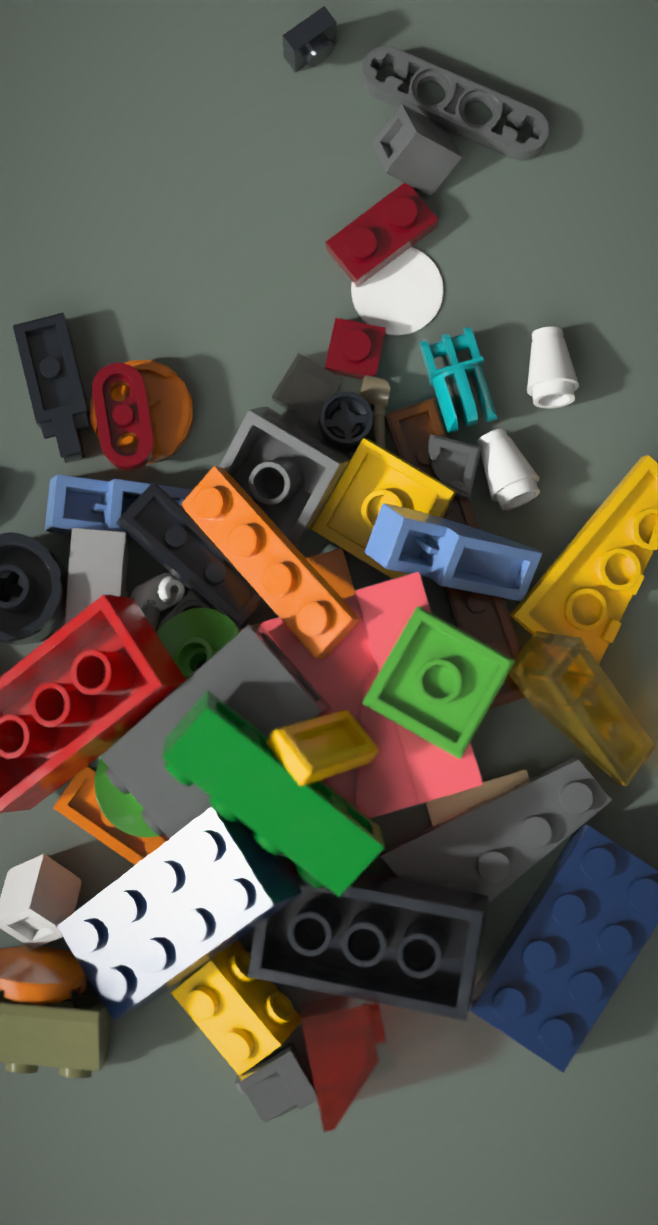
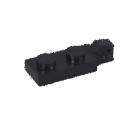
(54, 382)

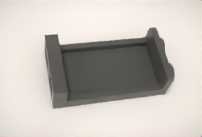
(248, 677)

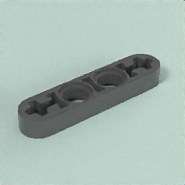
(459, 94)

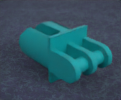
(457, 375)

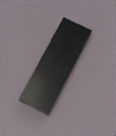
(188, 553)

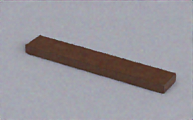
(473, 613)

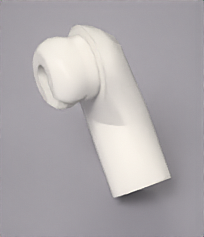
(162, 588)

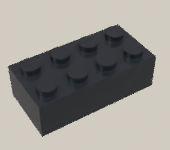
(376, 943)

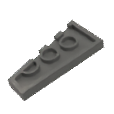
(501, 836)

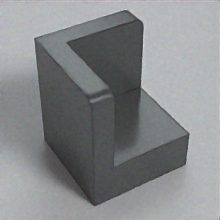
(416, 150)
(278, 1083)

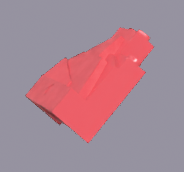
(407, 766)

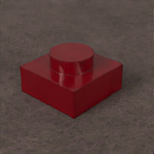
(354, 349)

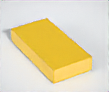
(322, 747)

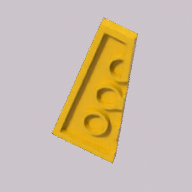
(600, 567)

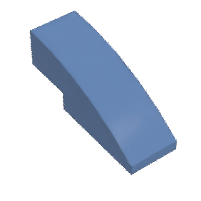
(94, 503)
(451, 553)

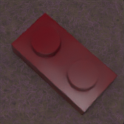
(381, 234)

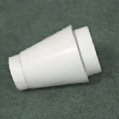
(551, 370)
(507, 470)

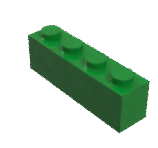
(249, 782)

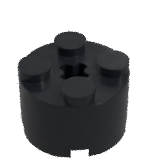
(44, 592)

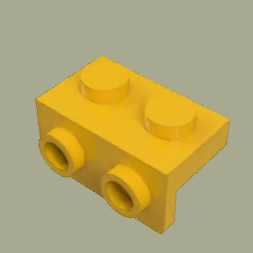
(237, 1012)

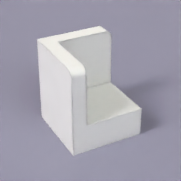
(37, 900)

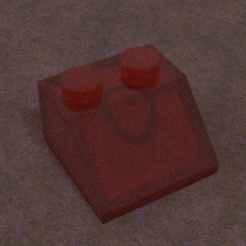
(341, 1051)

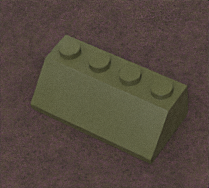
(55, 1035)

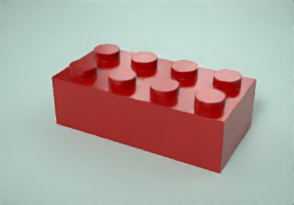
(78, 698)

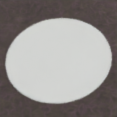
(401, 294)

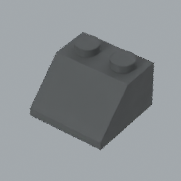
(284, 470)

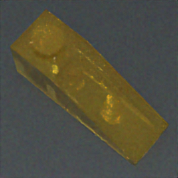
(581, 702)

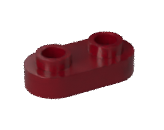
(124, 417)

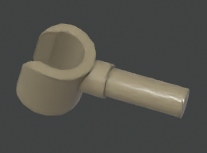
(377, 393)

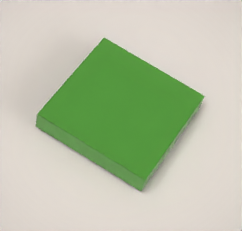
(438, 682)

